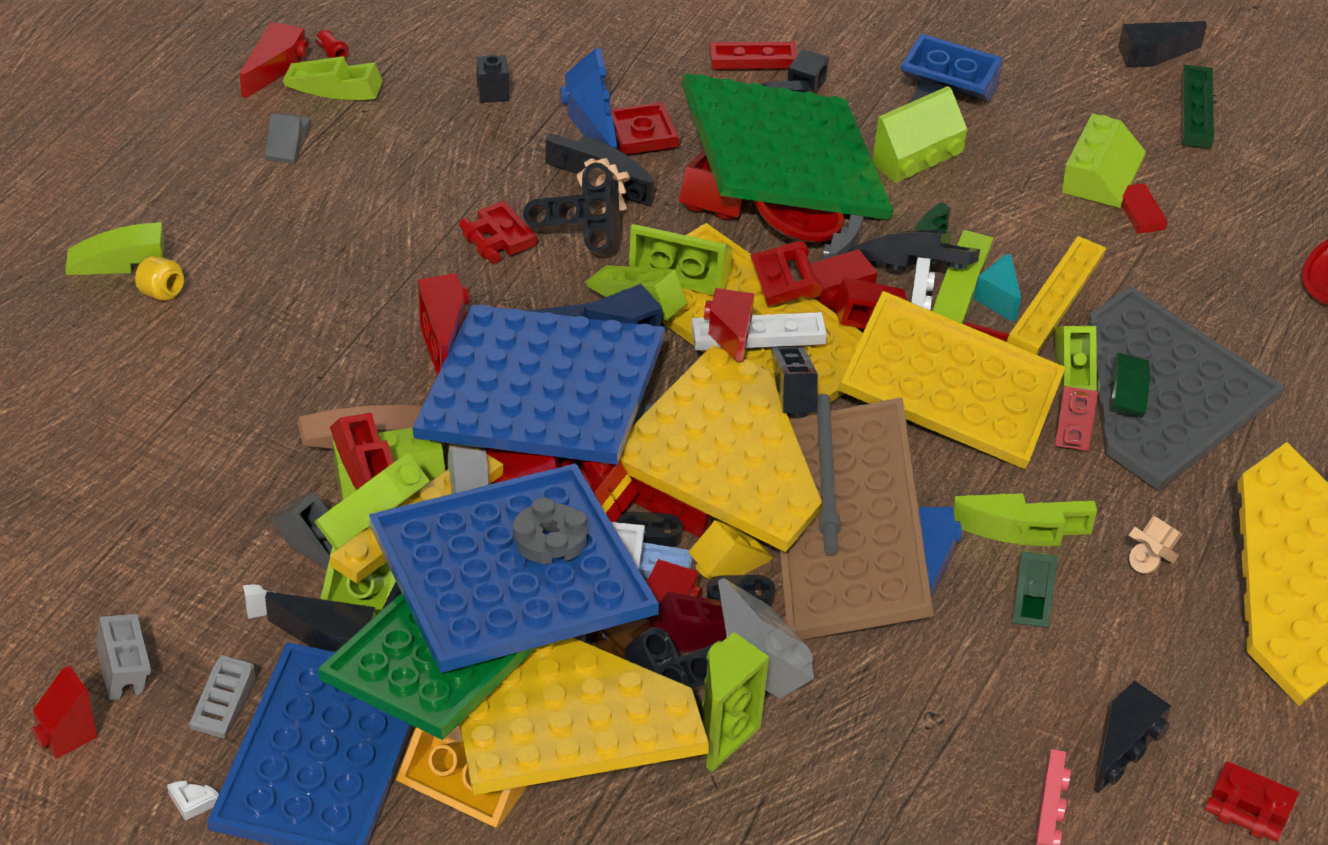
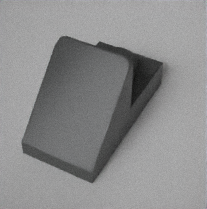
(286, 137)

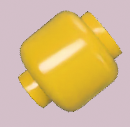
(159, 278)

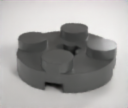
(544, 515)

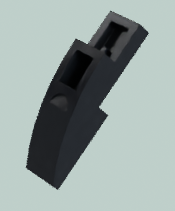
(571, 157)
(905, 247)

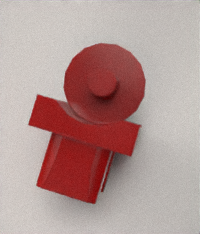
(1076, 418)

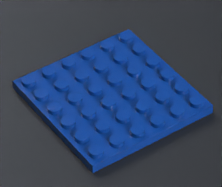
(541, 384)
(486, 599)

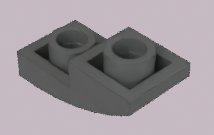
(845, 240)

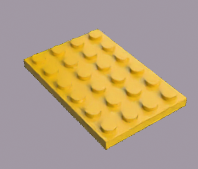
(953, 379)

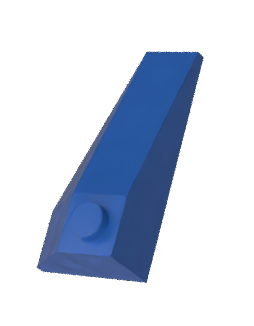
(588, 98)

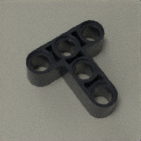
(585, 215)
(665, 660)

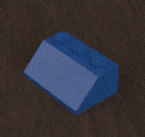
(954, 66)

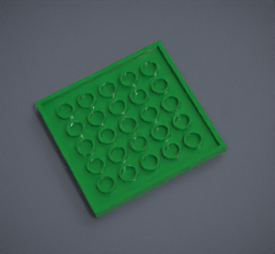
(785, 147)

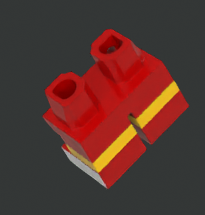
(610, 486)

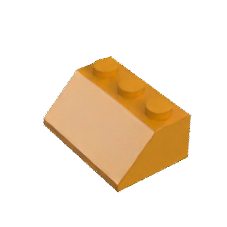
(441, 772)

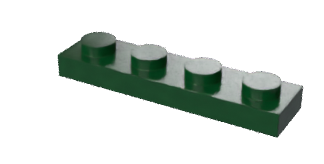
(1197, 106)

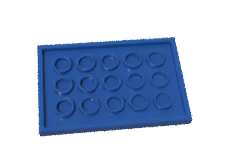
(309, 761)

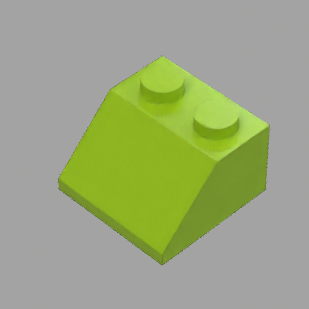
(370, 591)

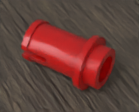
(331, 45)

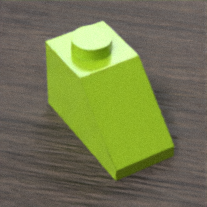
(1078, 353)

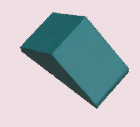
(999, 288)

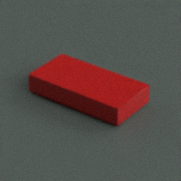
(1142, 209)

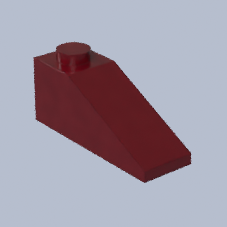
(690, 621)

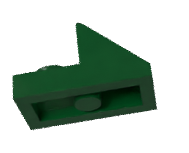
(1034, 589)

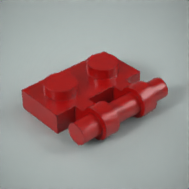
(506, 232)
(1255, 795)

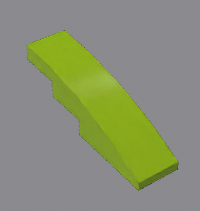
(960, 284)

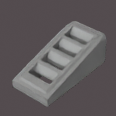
(230, 674)

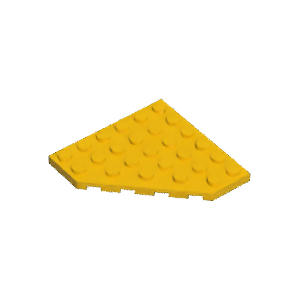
(727, 450)
(1286, 570)
(577, 715)

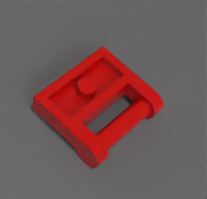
(776, 277)

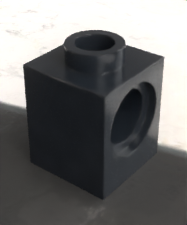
(809, 68)
(492, 78)

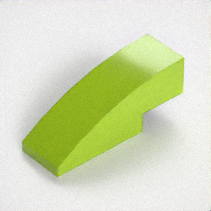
(335, 79)
(115, 250)

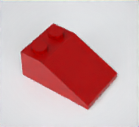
(701, 192)
(441, 314)

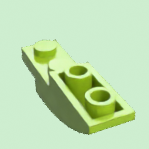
(1013, 521)

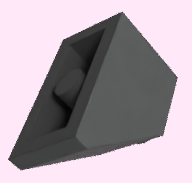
(299, 530)

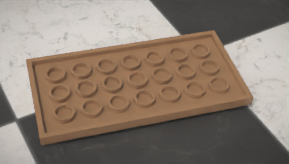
(881, 550)

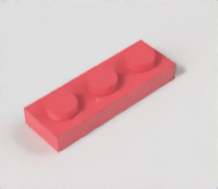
(1051, 805)

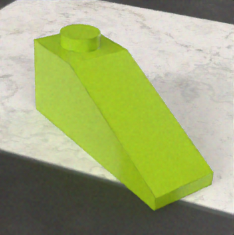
(659, 282)
(379, 494)

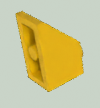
(727, 552)

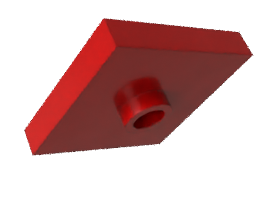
(644, 128)

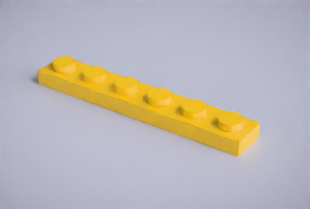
(1056, 295)
(363, 553)

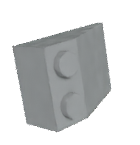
(762, 627)

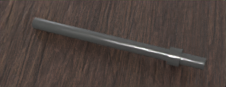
(829, 520)

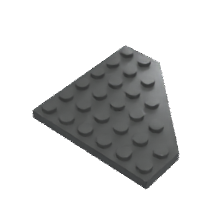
(1195, 388)

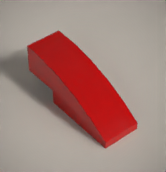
(360, 448)

